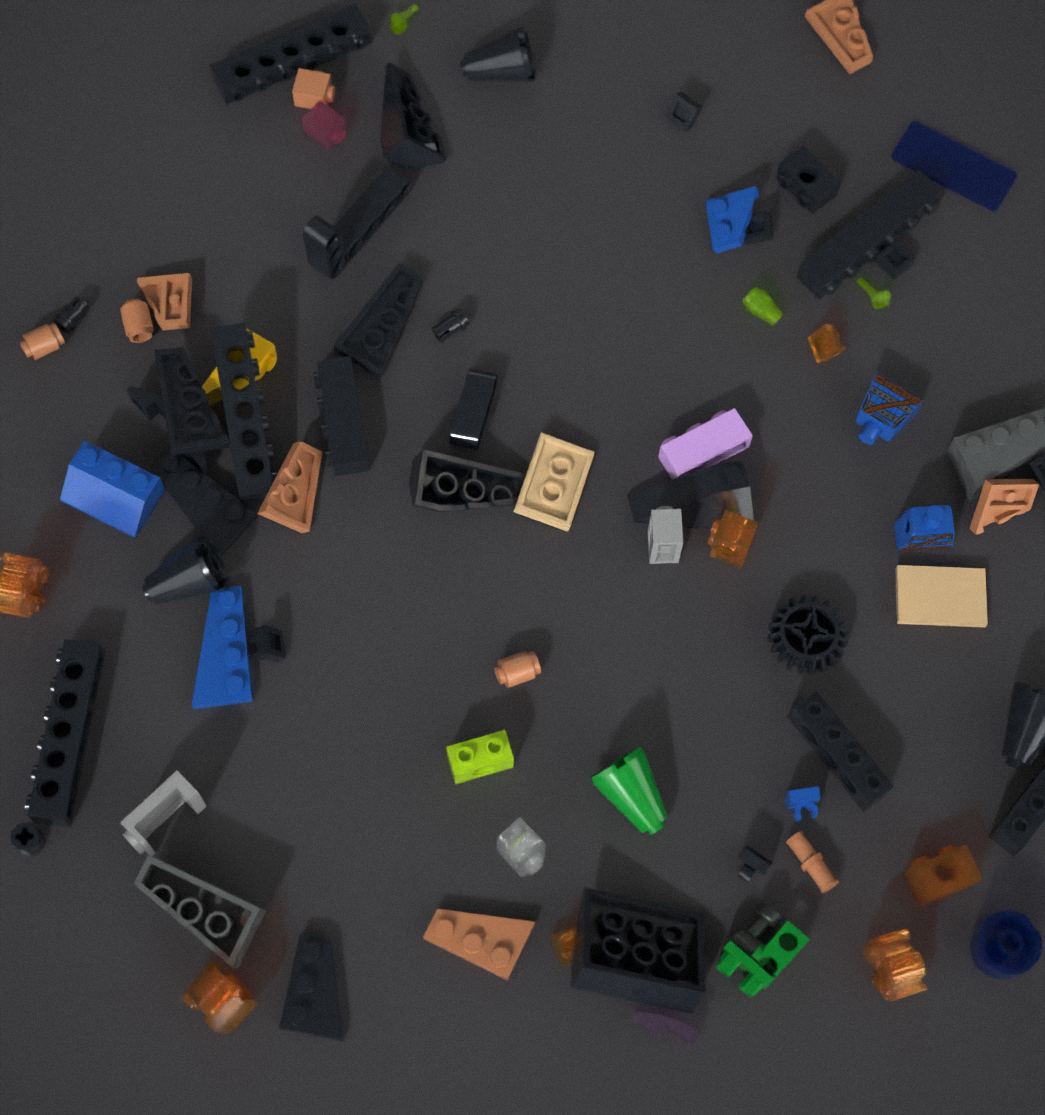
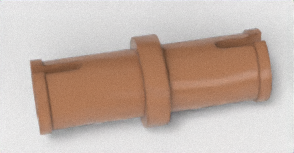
(812, 862)

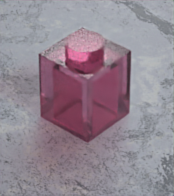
(324, 125)

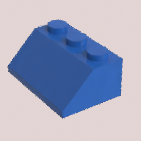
(111, 489)

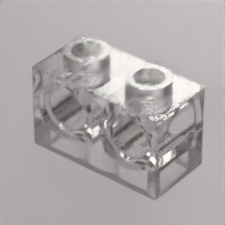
(521, 848)

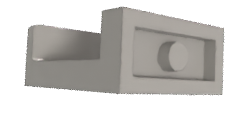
(158, 809)

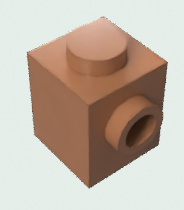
(312, 87)

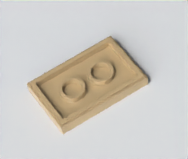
(554, 482)
(941, 596)

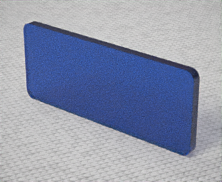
(954, 166)

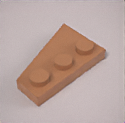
(841, 31)
(294, 489)
(480, 939)

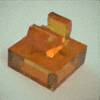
(825, 343)
(563, 945)

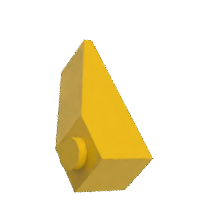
(266, 358)

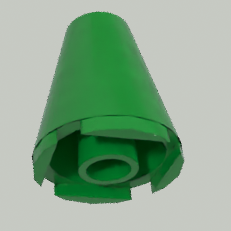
(633, 791)

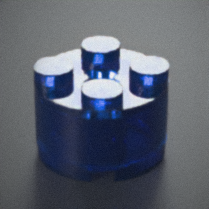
(1019, 935)

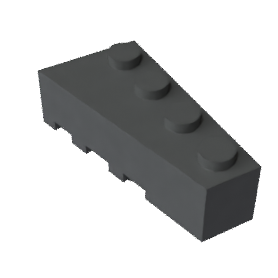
(997, 450)
(209, 912)

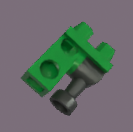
(754, 957)

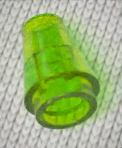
(762, 306)

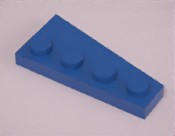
(224, 656)

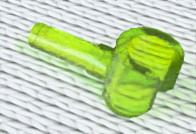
(398, 20)
(878, 299)

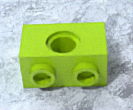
(480, 757)

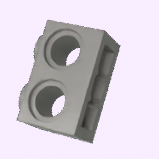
(665, 535)

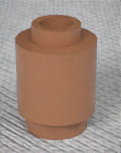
(137, 320)
(41, 341)
(517, 668)

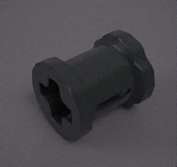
(21, 832)

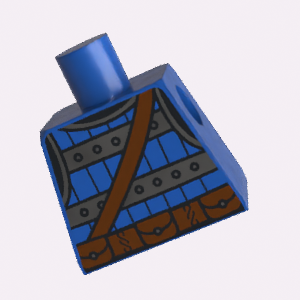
(886, 410)
(928, 529)

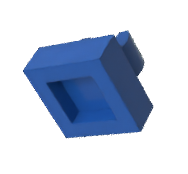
(803, 798)

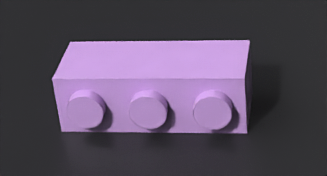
(705, 444)

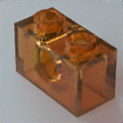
(732, 538)
(960, 868)

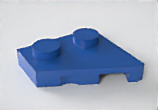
(729, 218)

